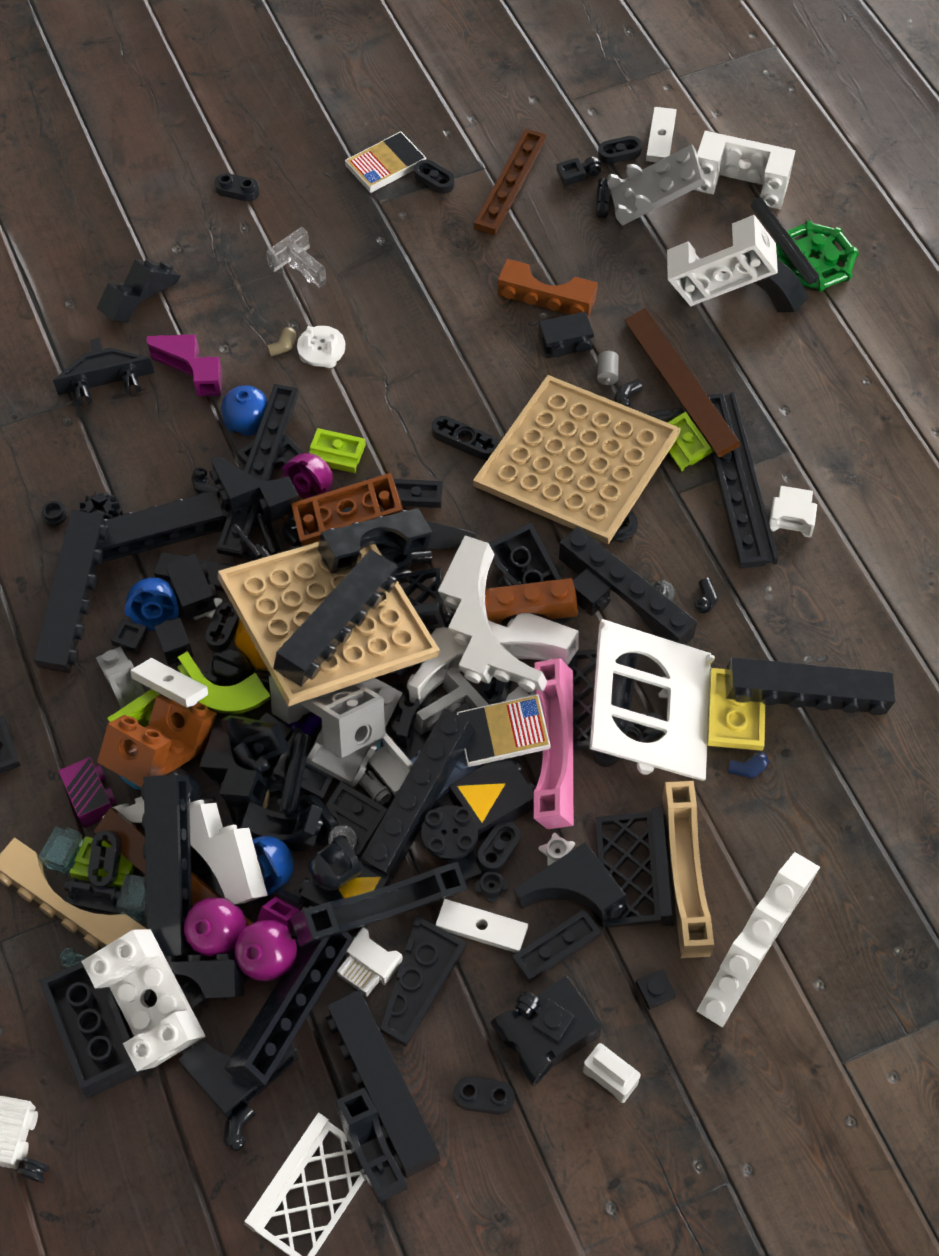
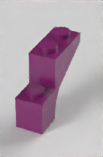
(183, 354)

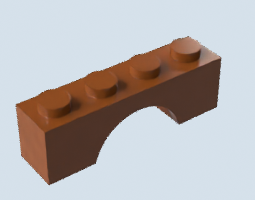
(570, 298)
(549, 598)

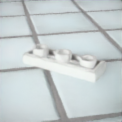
(661, 134)
(169, 682)
(464, 920)

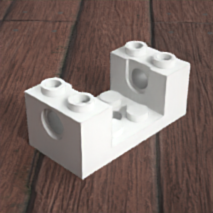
(767, 165)
(745, 262)
(131, 969)

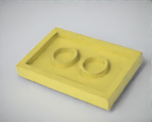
(732, 722)

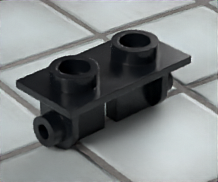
(90, 896)

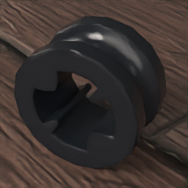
(33, 1170)

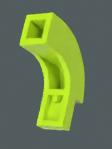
(227, 699)

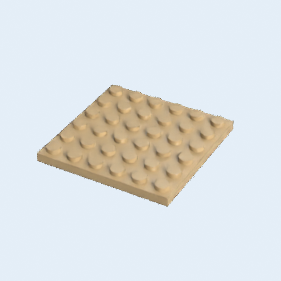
(577, 458)
(286, 588)

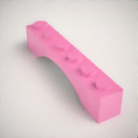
(555, 786)

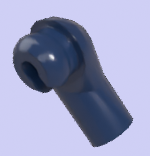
(751, 767)

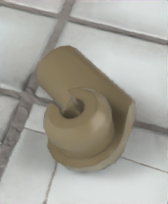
(285, 342)

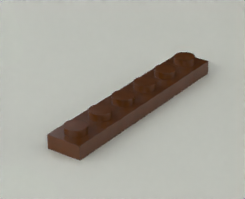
(510, 182)

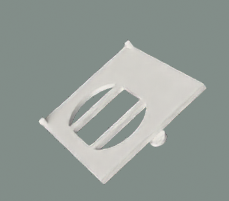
(688, 685)

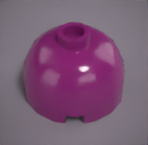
(309, 475)
(214, 926)
(265, 950)

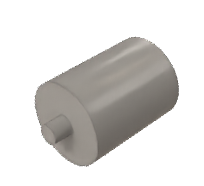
(608, 367)

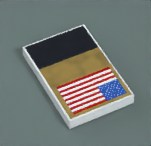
(384, 162)
(506, 730)

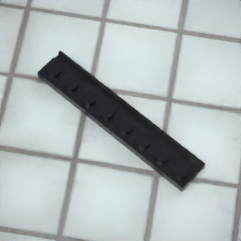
(742, 493)

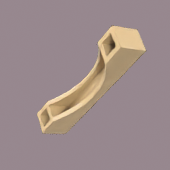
(25, 871)
(690, 902)

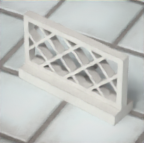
(286, 1178)

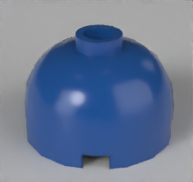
(243, 409)
(152, 602)
(274, 861)

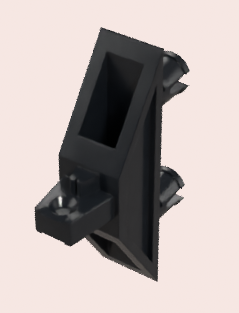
(102, 368)

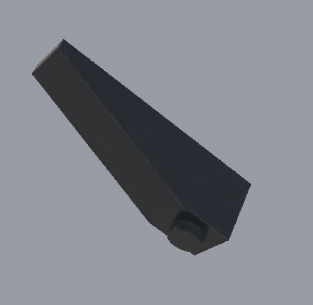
(524, 559)

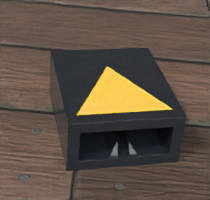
(494, 794)
(367, 881)

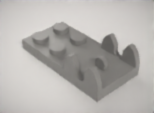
(655, 185)
(352, 767)

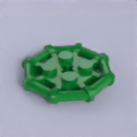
(825, 250)

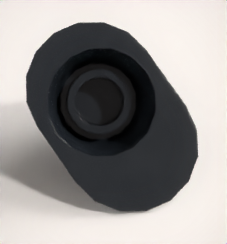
(231, 667)

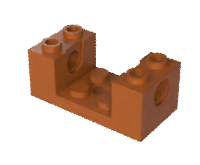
(367, 498)
(166, 743)

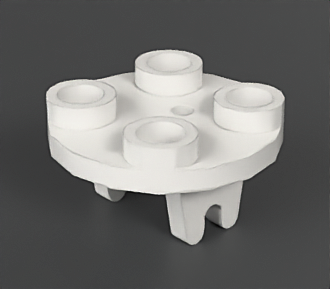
(331, 348)

